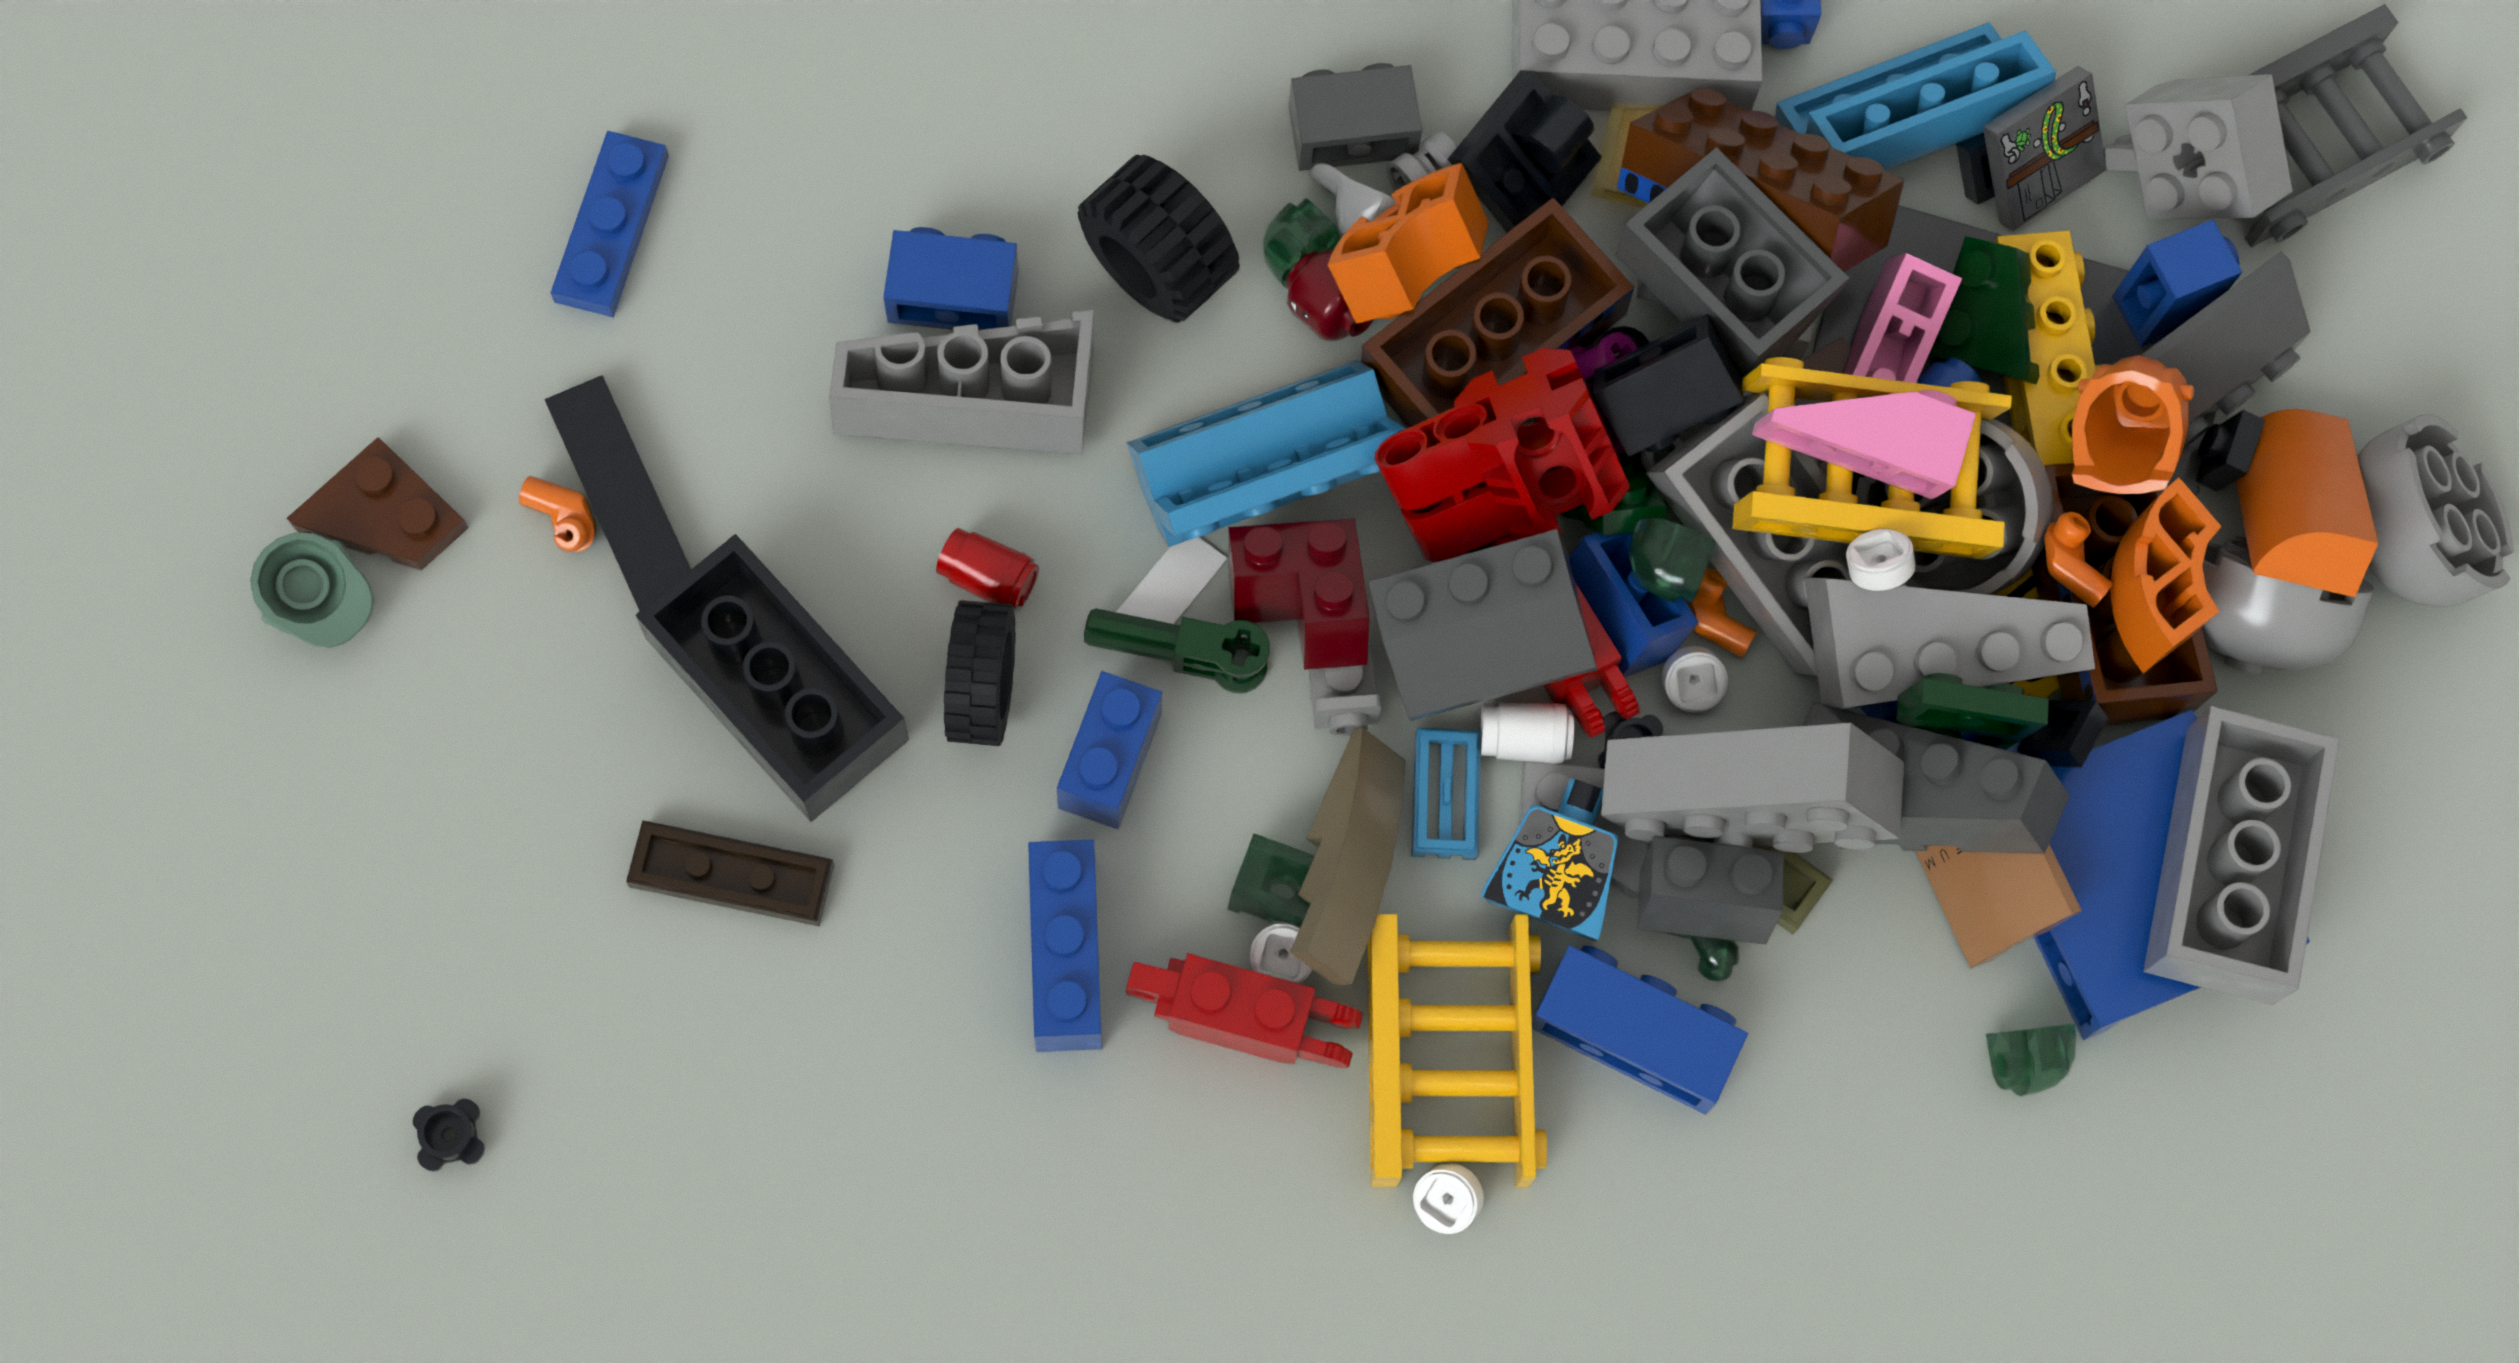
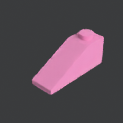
(1901, 319)
(1893, 438)

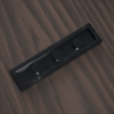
(619, 489)

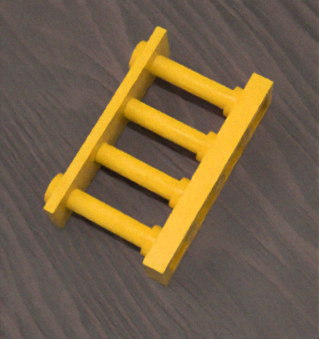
(1836, 512)
(1396, 1082)

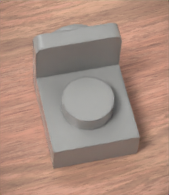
(1345, 697)

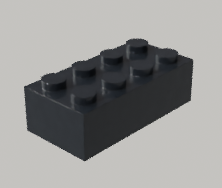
(773, 677)

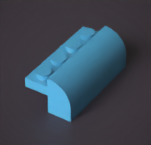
(1922, 97)
(1262, 452)

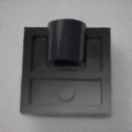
(1527, 150)

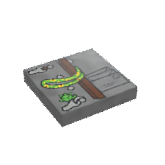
(2045, 147)

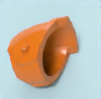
(2130, 426)

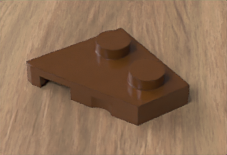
(381, 509)

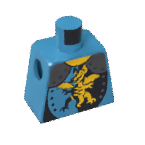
(1558, 865)

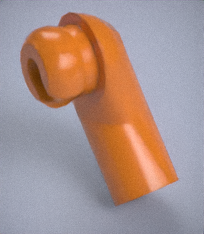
(567, 510)
(2067, 558)
(1713, 619)

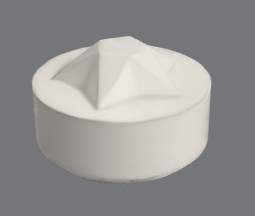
(1880, 559)
(1694, 679)
(1272, 954)
(1448, 1198)

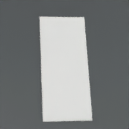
(1174, 581)

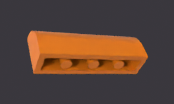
(2307, 503)

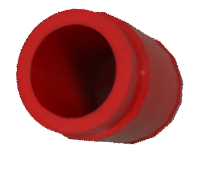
(987, 568)

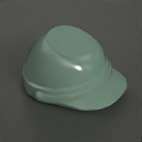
(311, 589)

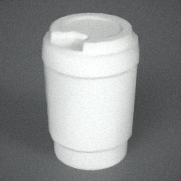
(1527, 732)

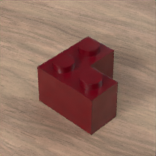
(1306, 576)

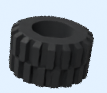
(1158, 238)

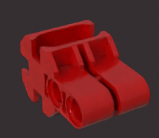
(1484, 471)

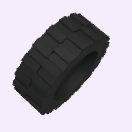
(979, 673)

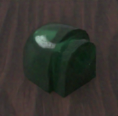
(1295, 234)
(1669, 558)
(2032, 1057)

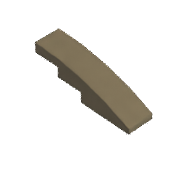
(1353, 858)

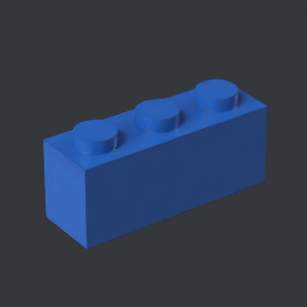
(1064, 946)
(1639, 1028)

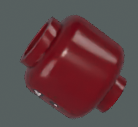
(1318, 301)

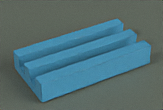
(1444, 846)

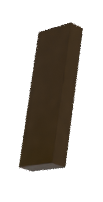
(730, 873)

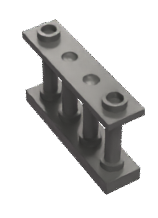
(2314, 71)

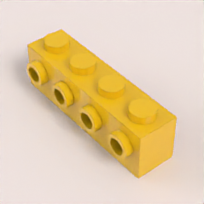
(2057, 345)

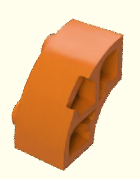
(1410, 245)
(2160, 578)

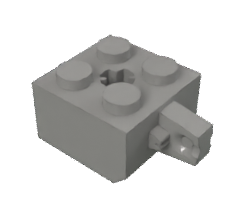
(2205, 148)

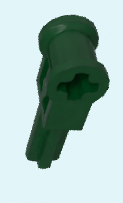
(1193, 646)

